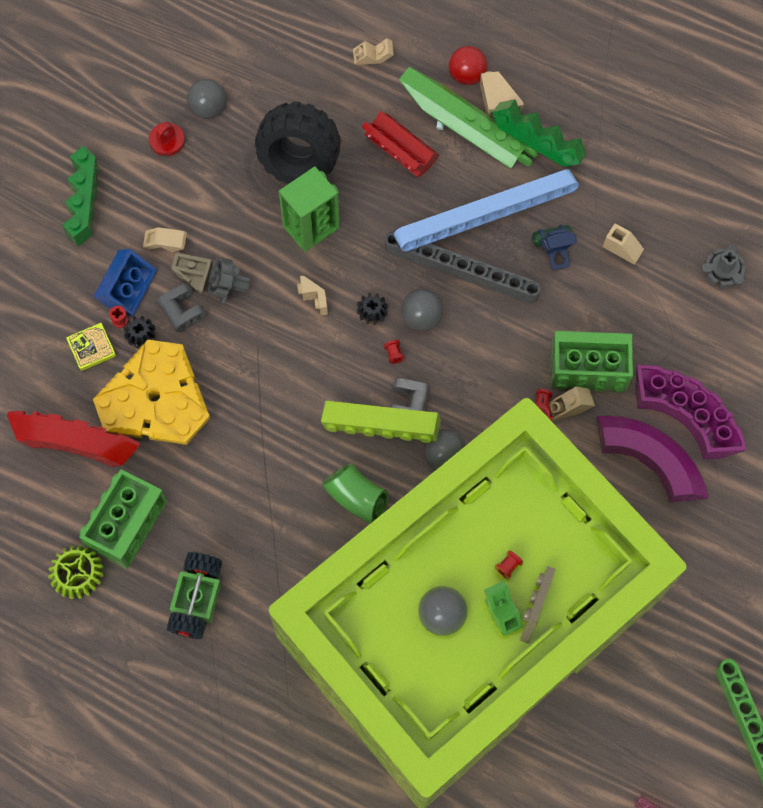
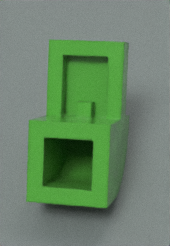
(502, 608)

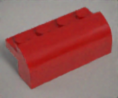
(400, 143)

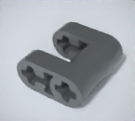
(170, 305)

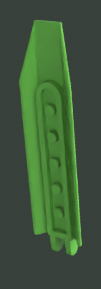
(465, 119)

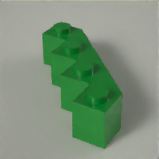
(529, 131)
(82, 203)

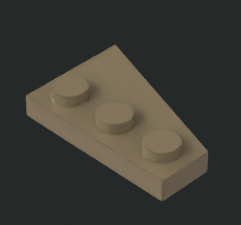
(537, 598)

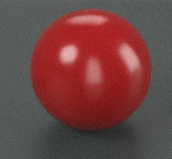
(467, 65)

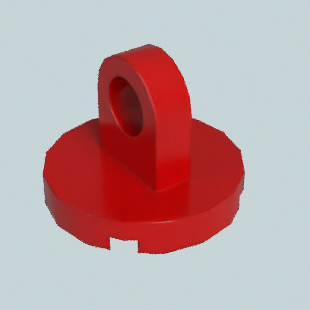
(166, 139)

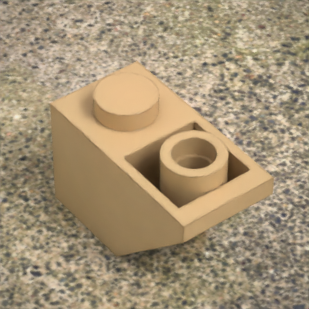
(623, 244)
(571, 403)

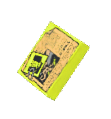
(91, 346)

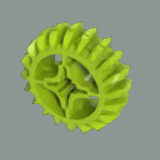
(70, 586)

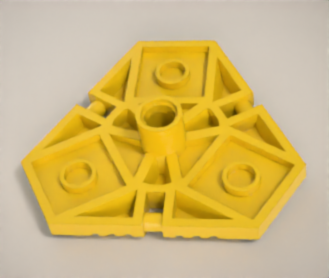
(156, 372)

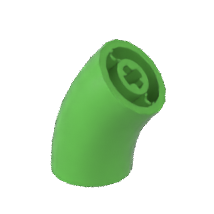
(356, 493)

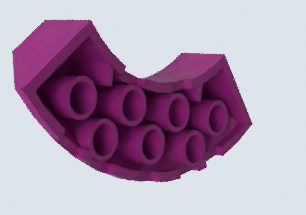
(693, 407)
(655, 451)

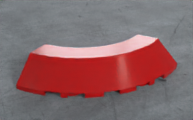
(71, 436)

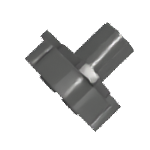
(724, 266)
(226, 277)

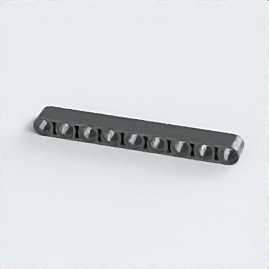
(467, 274)

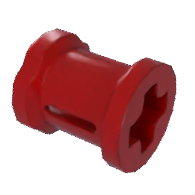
(118, 316)
(394, 351)
(509, 564)

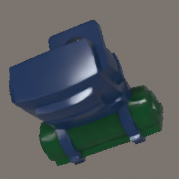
(555, 240)

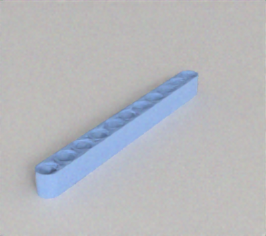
(485, 210)

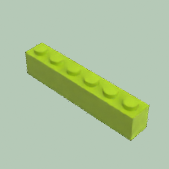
(381, 421)

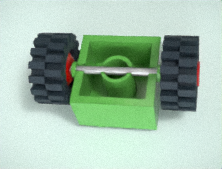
(195, 596)

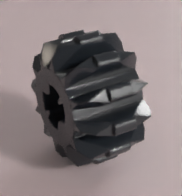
(378, 304)
(139, 331)

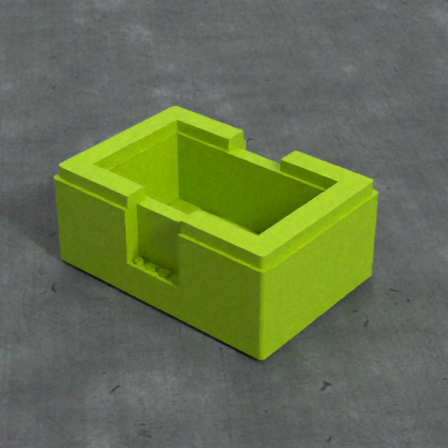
(504, 491)

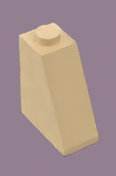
(497, 90)

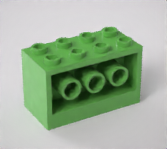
(310, 208)
(591, 360)
(123, 518)

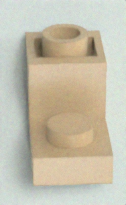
(370, 54)
(166, 238)
(312, 291)

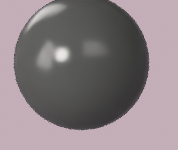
(206, 98)
(422, 310)
(446, 446)
(442, 610)

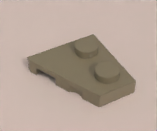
(192, 270)

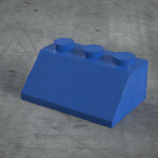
(125, 281)

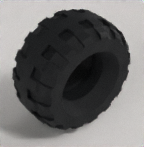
(289, 160)

